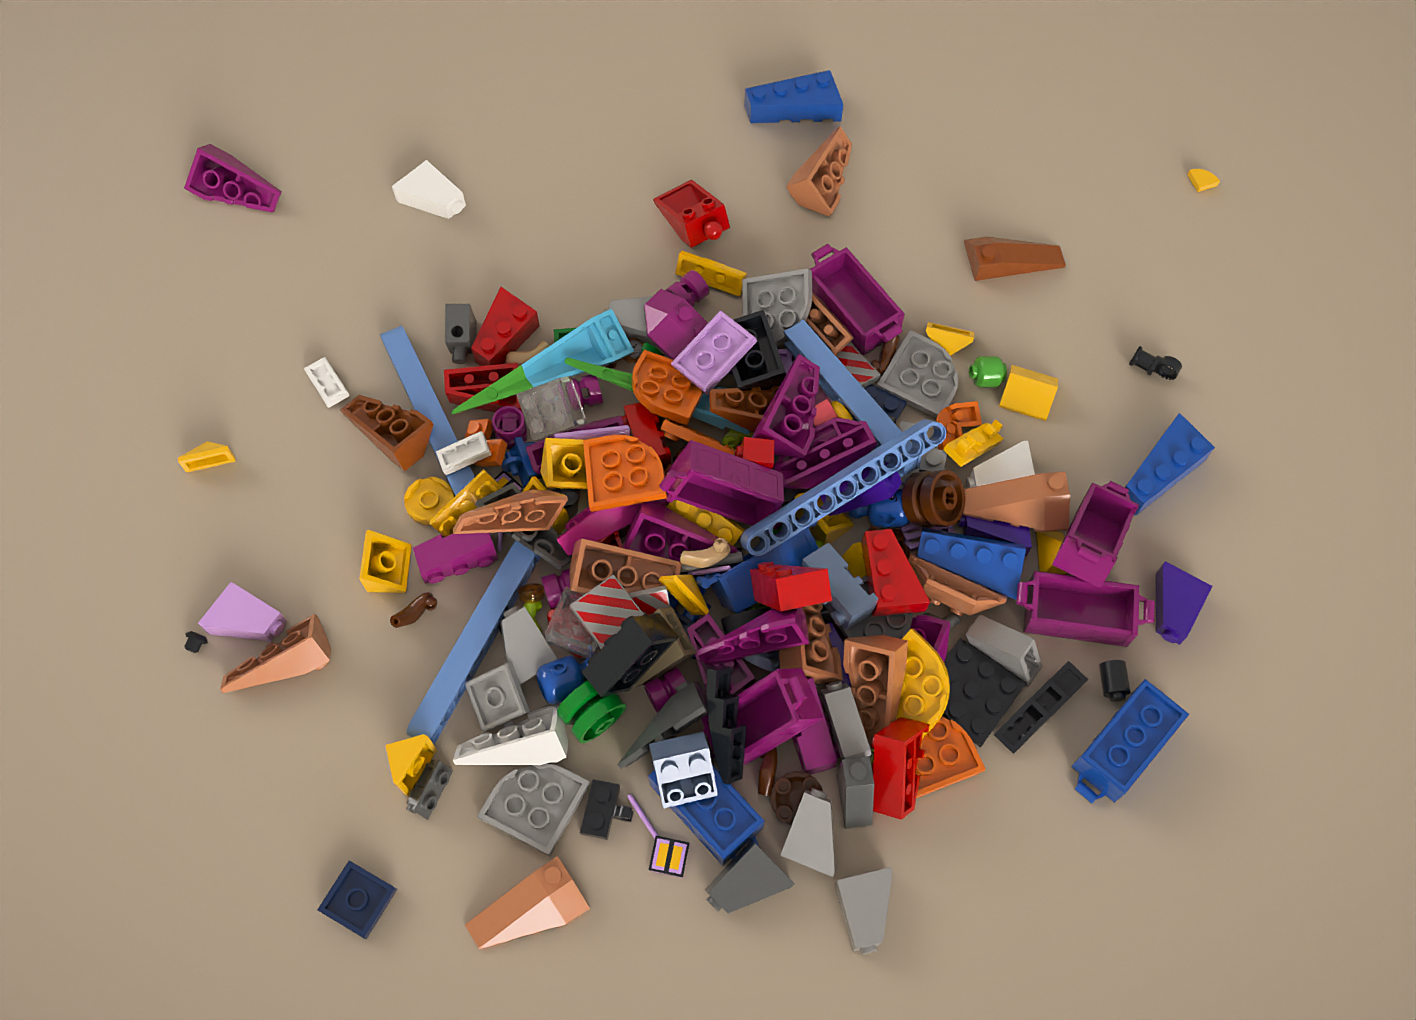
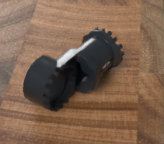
(1156, 364)

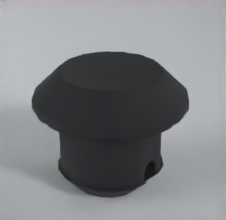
(194, 641)

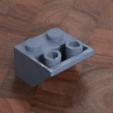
(683, 769)

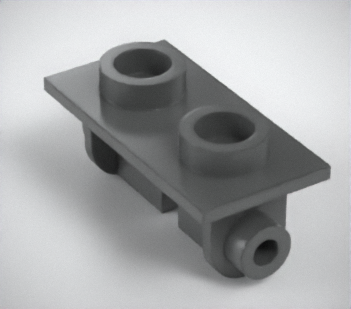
(435, 777)

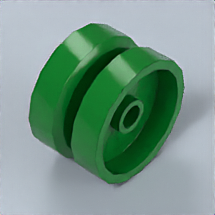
(590, 712)

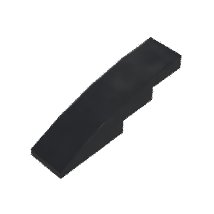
(1041, 707)
(726, 734)

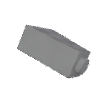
(632, 317)
(524, 644)
(1006, 647)
(845, 721)
(812, 834)
(865, 908)

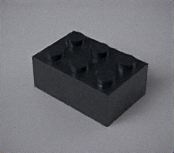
(762, 363)
(629, 654)

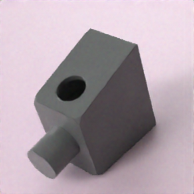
(459, 331)

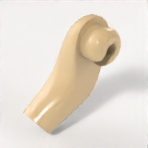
(522, 356)
(706, 557)

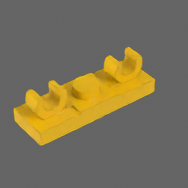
(714, 273)
(974, 443)
(464, 502)

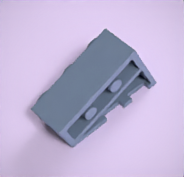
(849, 600)

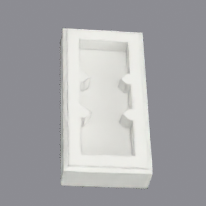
(326, 382)
(463, 453)

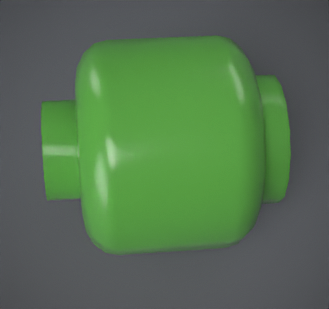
(988, 372)

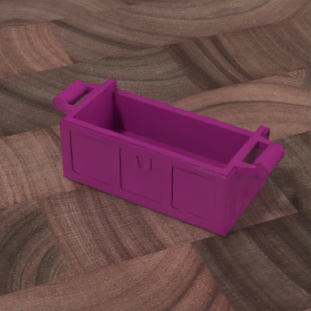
(855, 298)
(724, 484)
(1096, 533)
(1080, 611)
(773, 711)

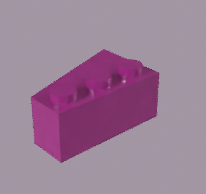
(454, 555)
(705, 632)
(814, 743)

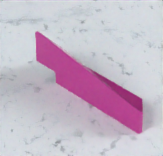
(598, 524)

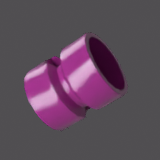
(691, 288)
(594, 393)
(509, 424)
(555, 585)
(661, 691)

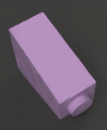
(242, 616)

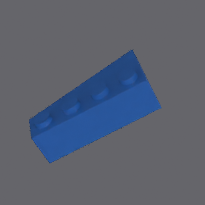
(1172, 458)

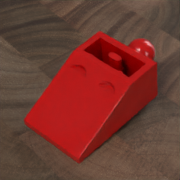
(693, 213)

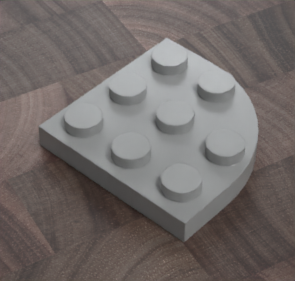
(782, 296)
(921, 375)
(535, 804)

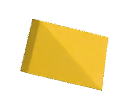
(948, 337)
(206, 456)
(1047, 548)
(686, 592)

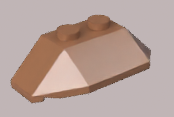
(827, 326)
(954, 590)

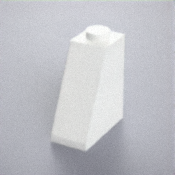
(429, 191)
(1008, 465)

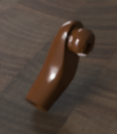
(886, 355)
(414, 610)
(767, 772)

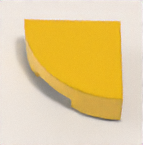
(1202, 179)

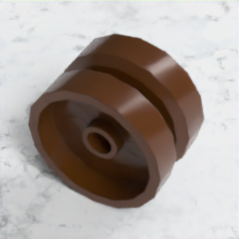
(933, 498)

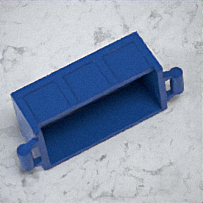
(735, 585)
(1128, 743)
(721, 821)

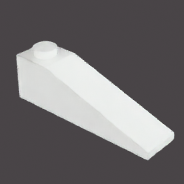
(529, 742)

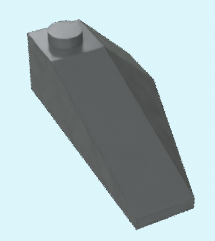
(540, 542)
(675, 716)

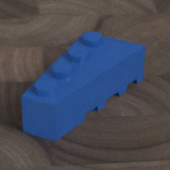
(794, 99)
(976, 558)

